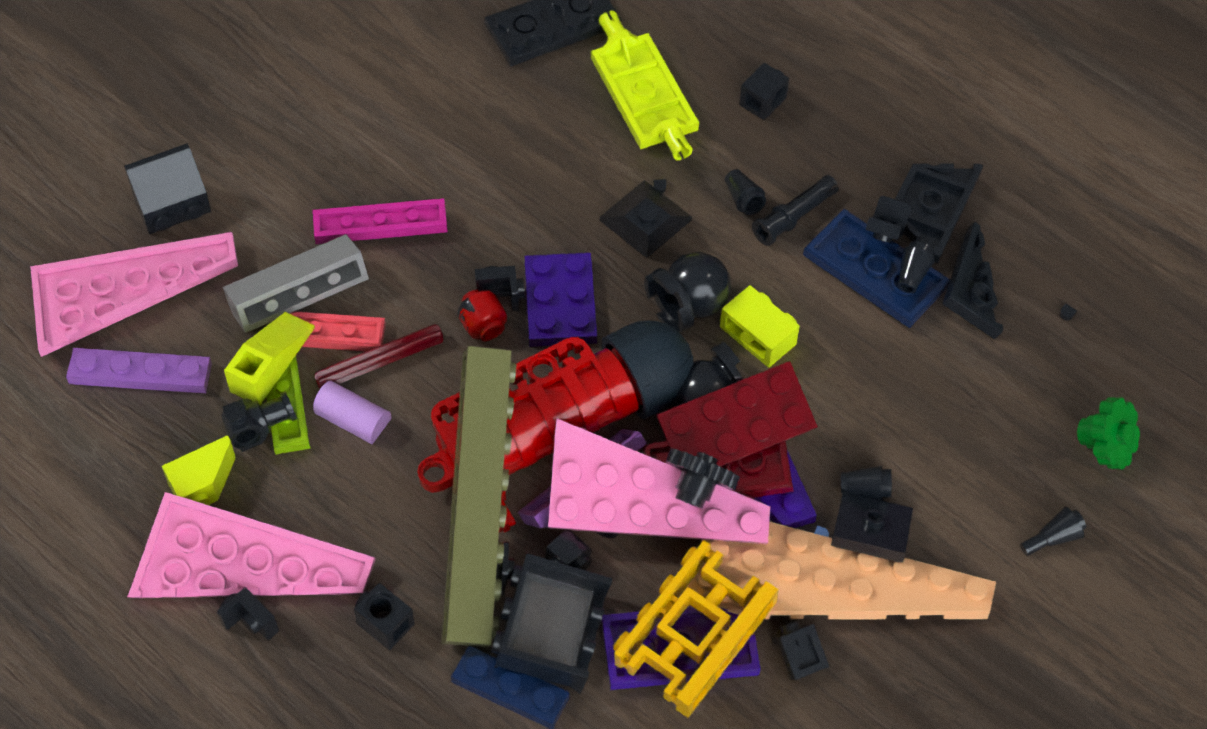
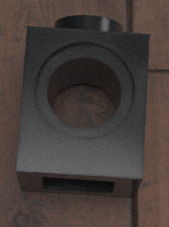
(764, 91)
(388, 629)

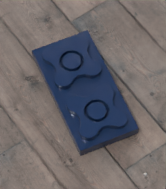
(872, 268)

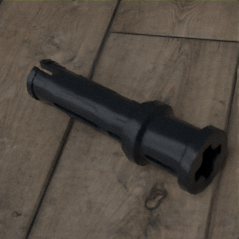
(785, 216)

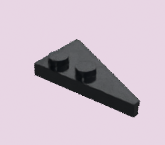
(971, 285)

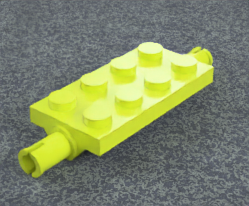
(644, 88)

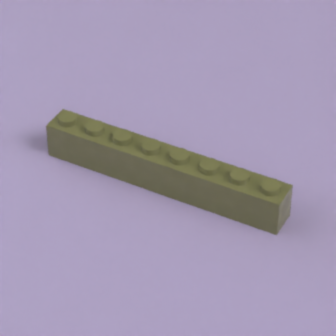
(477, 497)

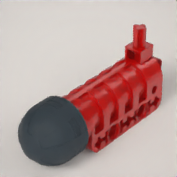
(633, 373)

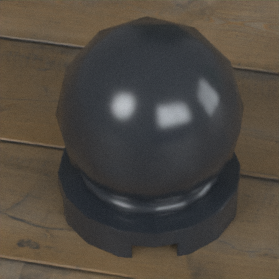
(690, 289)
(710, 375)

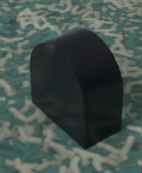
(660, 185)
(1067, 312)

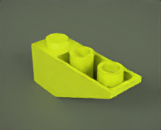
(266, 357)

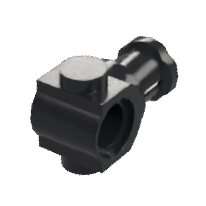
(250, 422)

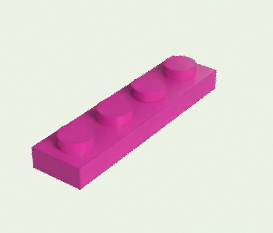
(380, 220)

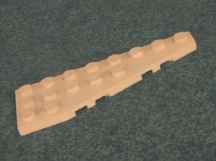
(843, 582)

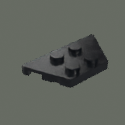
(937, 201)

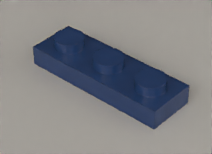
(510, 689)

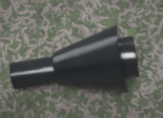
(1062, 528)

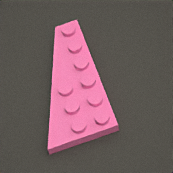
(99, 290)
(626, 492)
(218, 553)

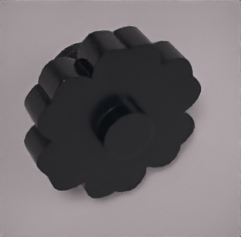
(699, 476)

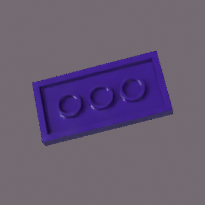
(692, 626)

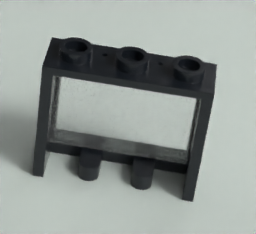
(551, 621)

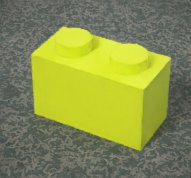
(759, 326)

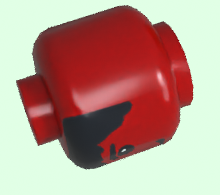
(482, 315)

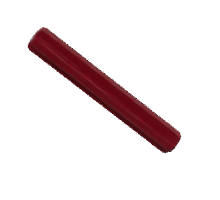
(380, 356)

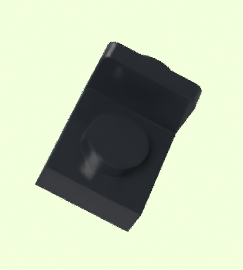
(250, 611)
(800, 649)

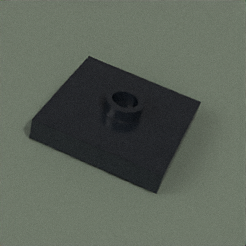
(872, 527)

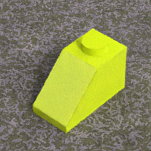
(202, 472)

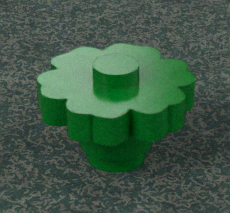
(1111, 433)

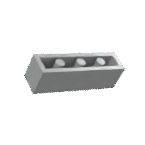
(296, 283)

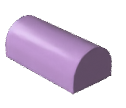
(350, 411)

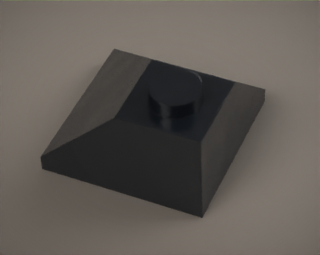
(645, 218)

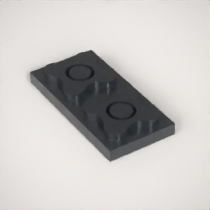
(545, 26)

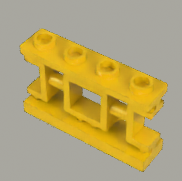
(720, 644)

